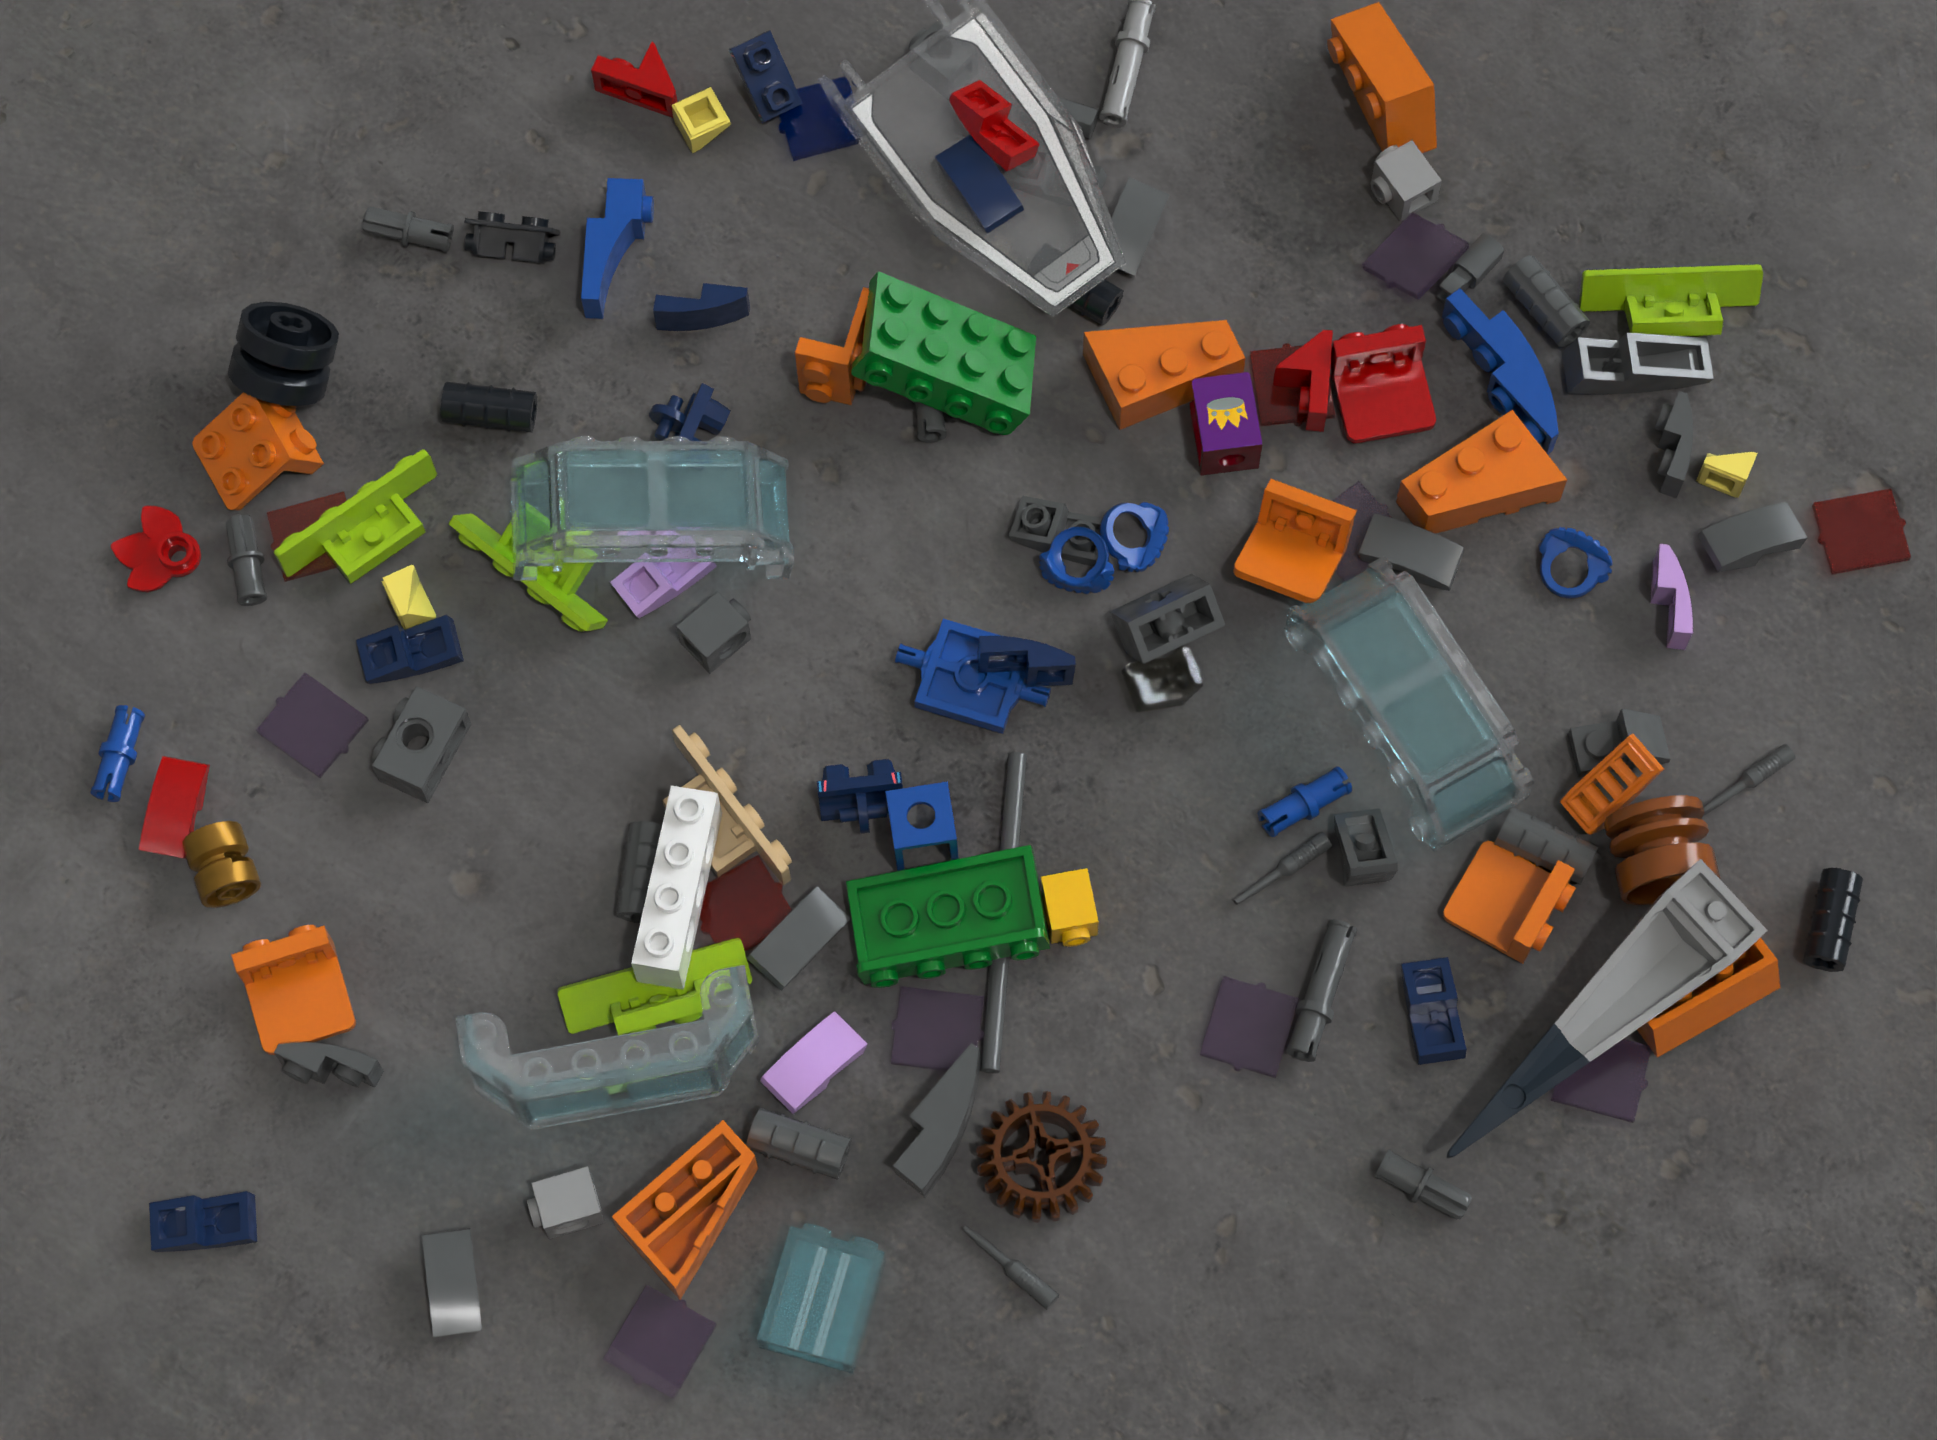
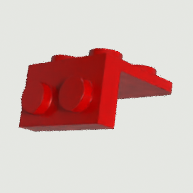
(1382, 383)

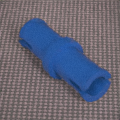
(117, 753)
(1304, 801)

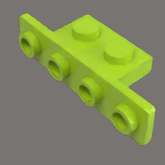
(1672, 298)
(364, 527)
(550, 586)
(642, 1006)

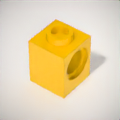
(1069, 907)

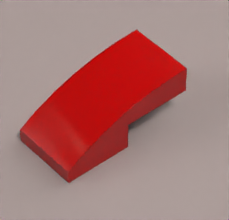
(987, 121)
(173, 805)

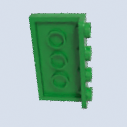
(946, 356)
(947, 916)

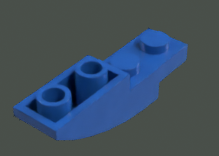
(1516, 374)

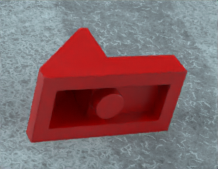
(644, 87)
(1310, 371)

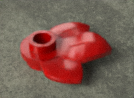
(151, 551)

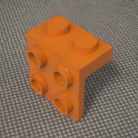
(826, 368)
(253, 446)
(1295, 542)
(1508, 900)
(295, 988)

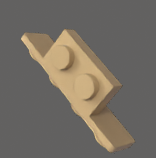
(739, 825)

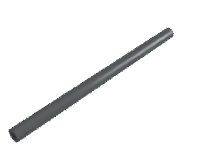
(999, 969)

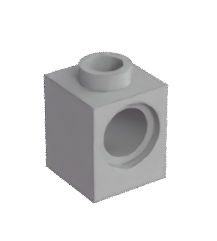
(565, 1203)

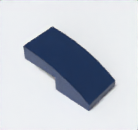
(979, 183)
(716, 308)
(409, 652)
(1042, 663)
(1433, 1011)
(203, 1223)

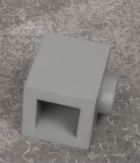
(1404, 180)

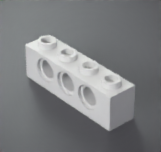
(677, 887)

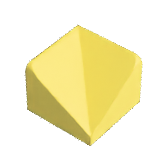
(700, 118)
(1726, 472)
(408, 597)

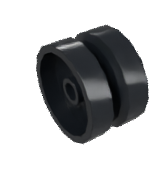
(283, 353)

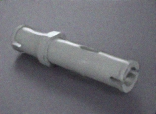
(1131, 45)

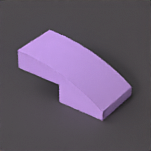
(653, 584)
(1671, 589)
(812, 1062)

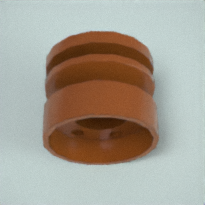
(1659, 845)

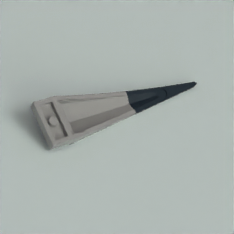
(1670, 952)

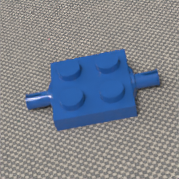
(956, 688)

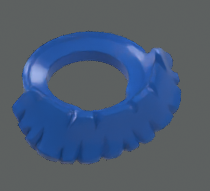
(1153, 520)
(1557, 542)
(1055, 570)

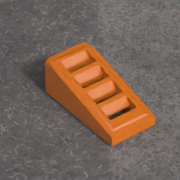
(1590, 805)

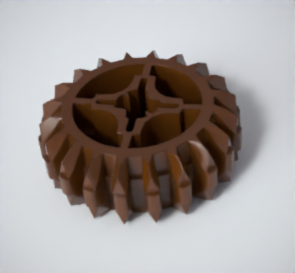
(1021, 1162)

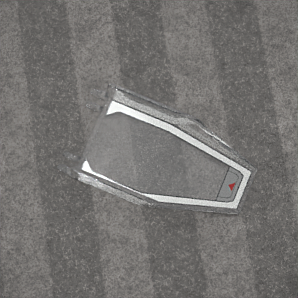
(905, 119)

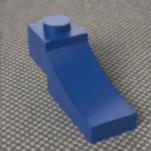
(610, 238)

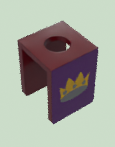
(1225, 423)

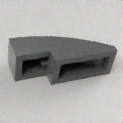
(1636, 364)
(941, 1123)

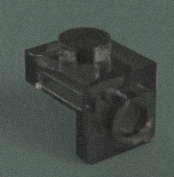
(1163, 680)

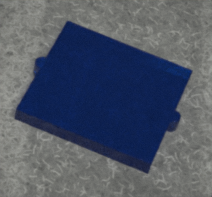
(815, 125)

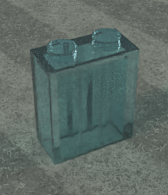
(822, 1297)

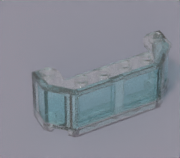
(650, 504)
(1415, 700)
(615, 1071)

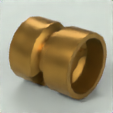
(219, 859)

